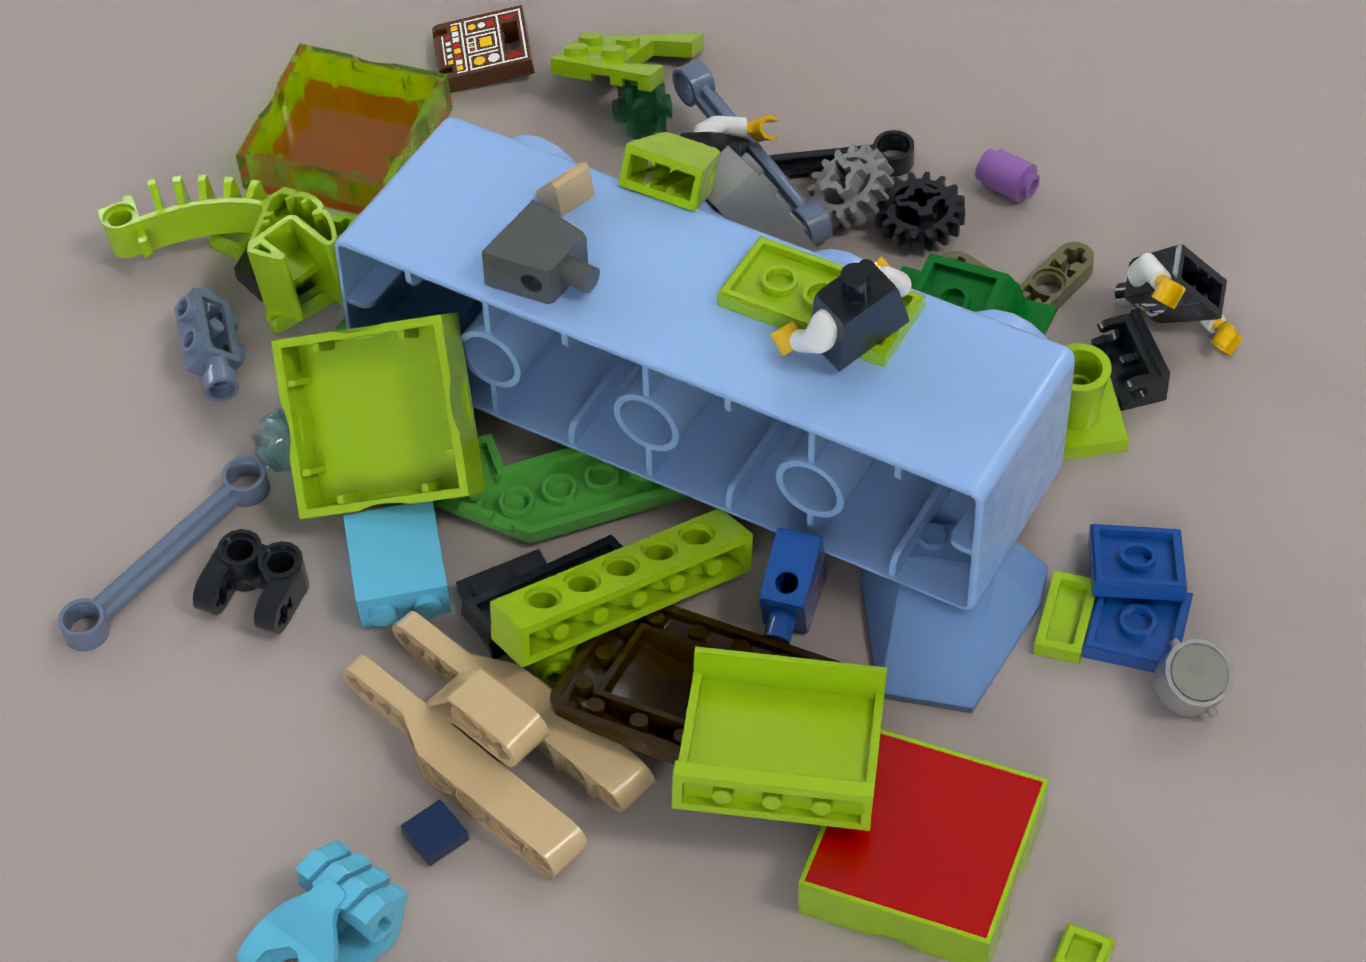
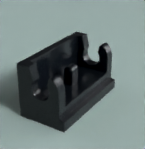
(1136, 362)

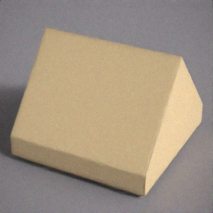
(567, 190)

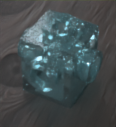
(270, 446)

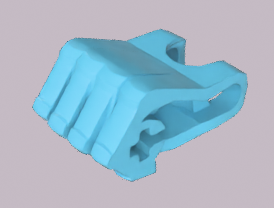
(342, 917)

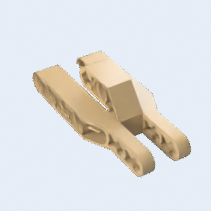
(509, 717)

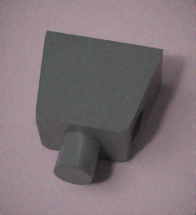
(539, 257)

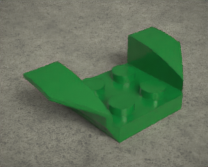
(977, 289)

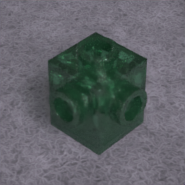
(641, 111)

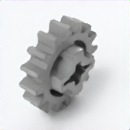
(852, 184)

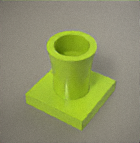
(1094, 412)

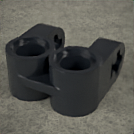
(247, 564)

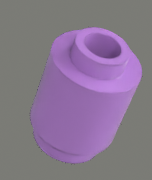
(1007, 174)

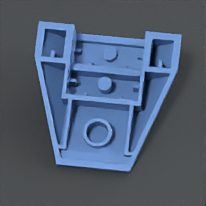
(941, 651)

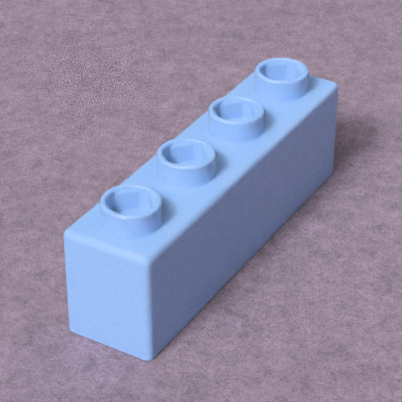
(698, 395)

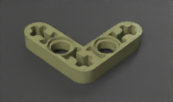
(1051, 271)

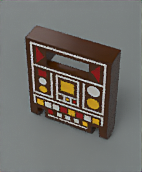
(475, 49)

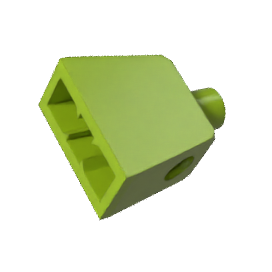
(678, 172)

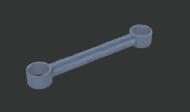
(697, 87)
(163, 554)

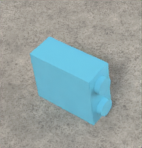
(396, 563)

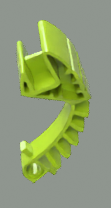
(287, 246)

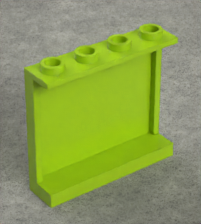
(780, 739)

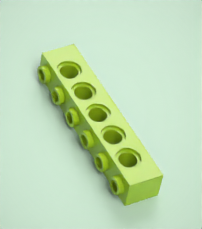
(620, 587)

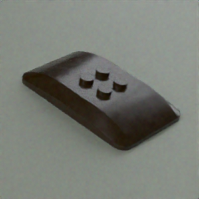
(639, 677)

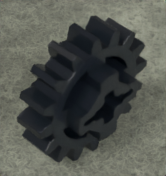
(921, 211)

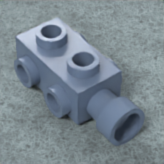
(210, 341)

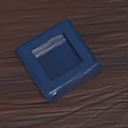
(434, 832)

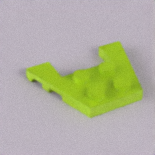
(623, 56)

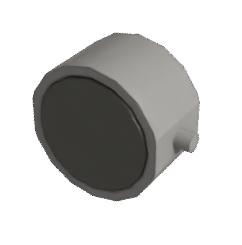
(1193, 677)

